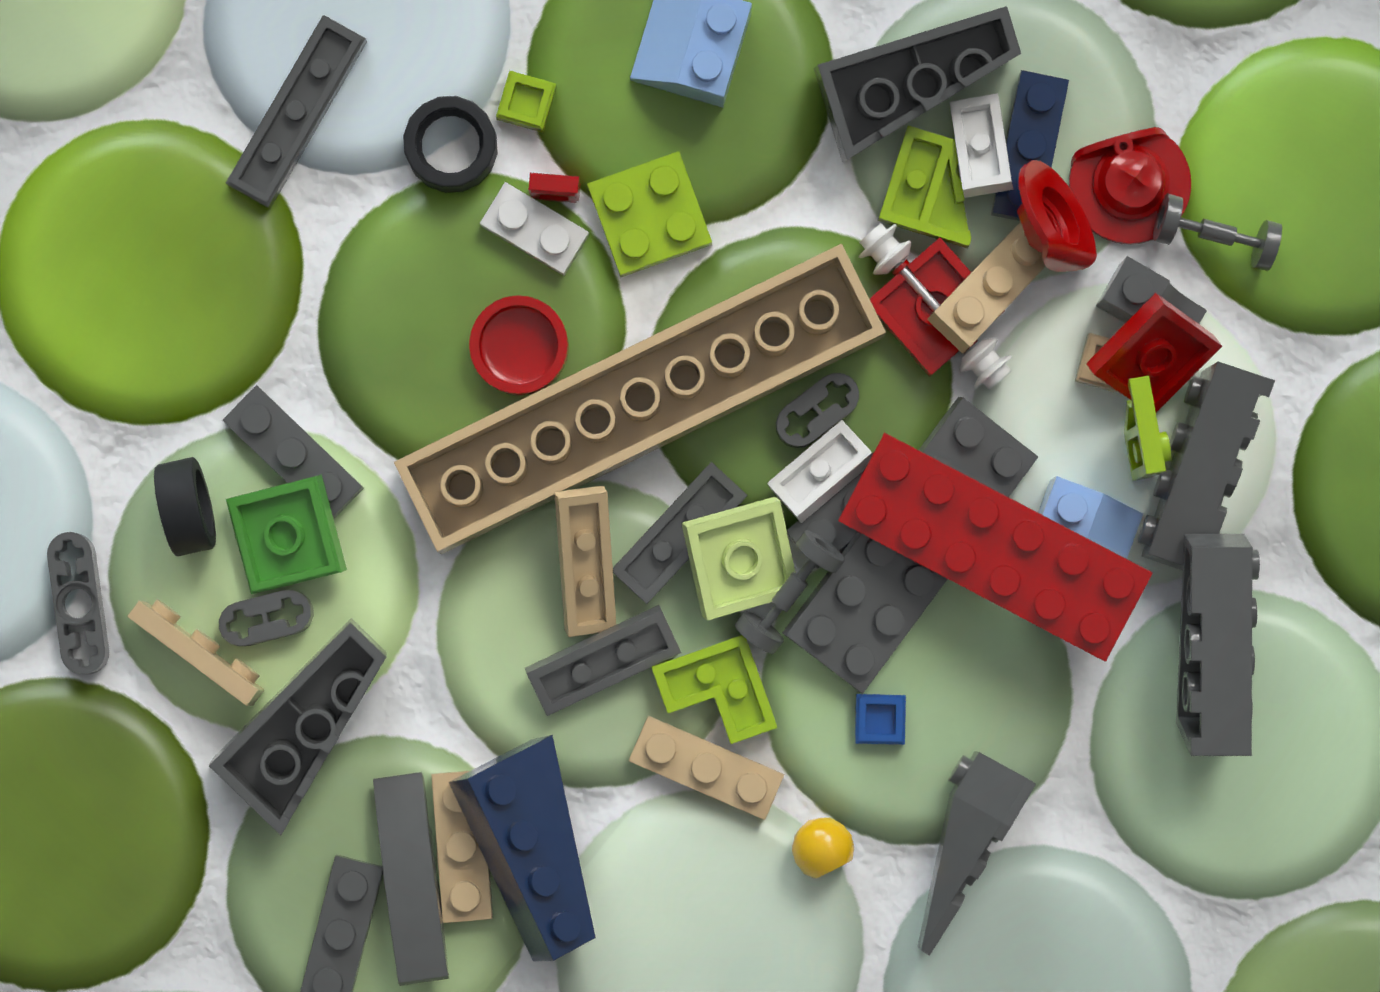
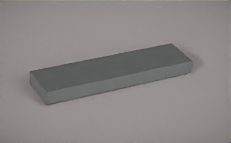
(296, 111)

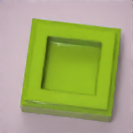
(526, 101)

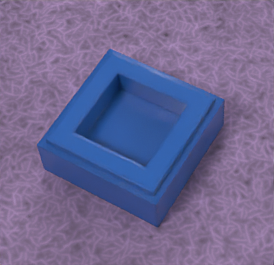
(880, 719)

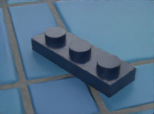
(1031, 132)

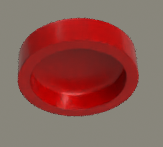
(519, 345)

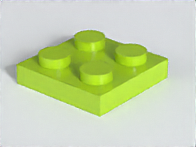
(649, 214)

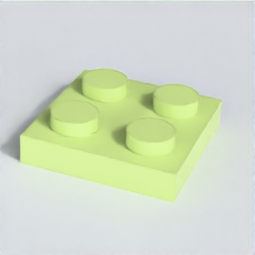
(738, 557)

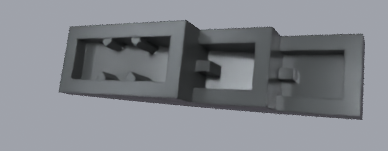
(410, 879)

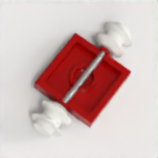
(915, 294)

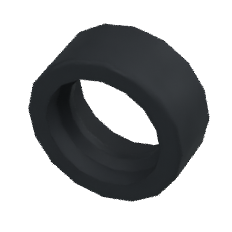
(446, 107)
(184, 506)

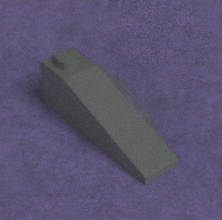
(977, 812)

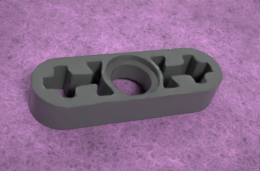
(84, 565)

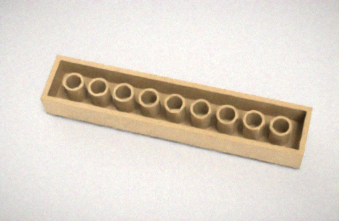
(640, 399)

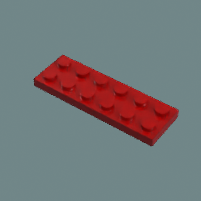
(995, 547)

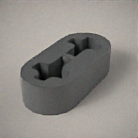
(809, 401)
(269, 629)

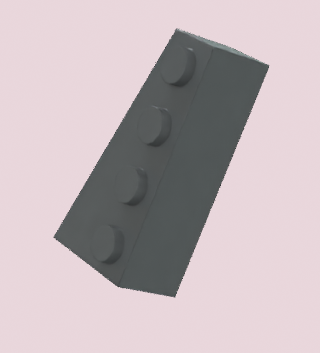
(900, 80)
(1204, 460)
(1217, 644)
(291, 736)

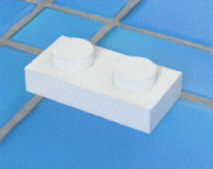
(981, 145)
(534, 229)
(821, 471)

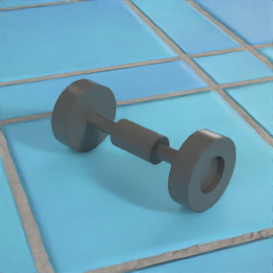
(1264, 245)
(759, 630)

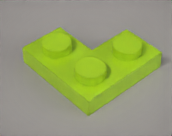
(722, 673)

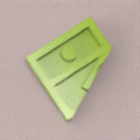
(927, 189)
(1144, 444)

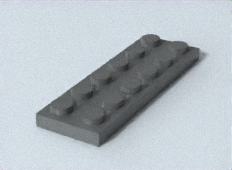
(877, 593)

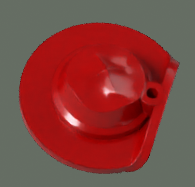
(1125, 182)
(1054, 219)

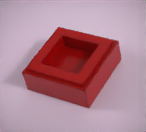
(554, 187)

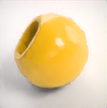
(822, 846)

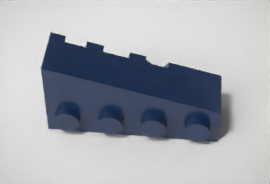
(529, 845)

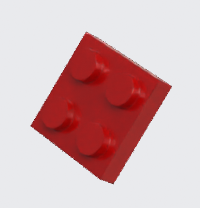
(1156, 344)

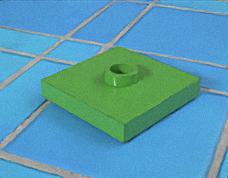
(286, 534)

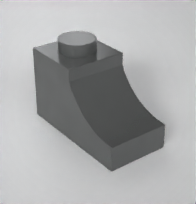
(1134, 285)

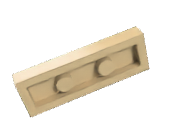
(988, 290)
(585, 560)
(197, 650)
(706, 767)
(461, 865)

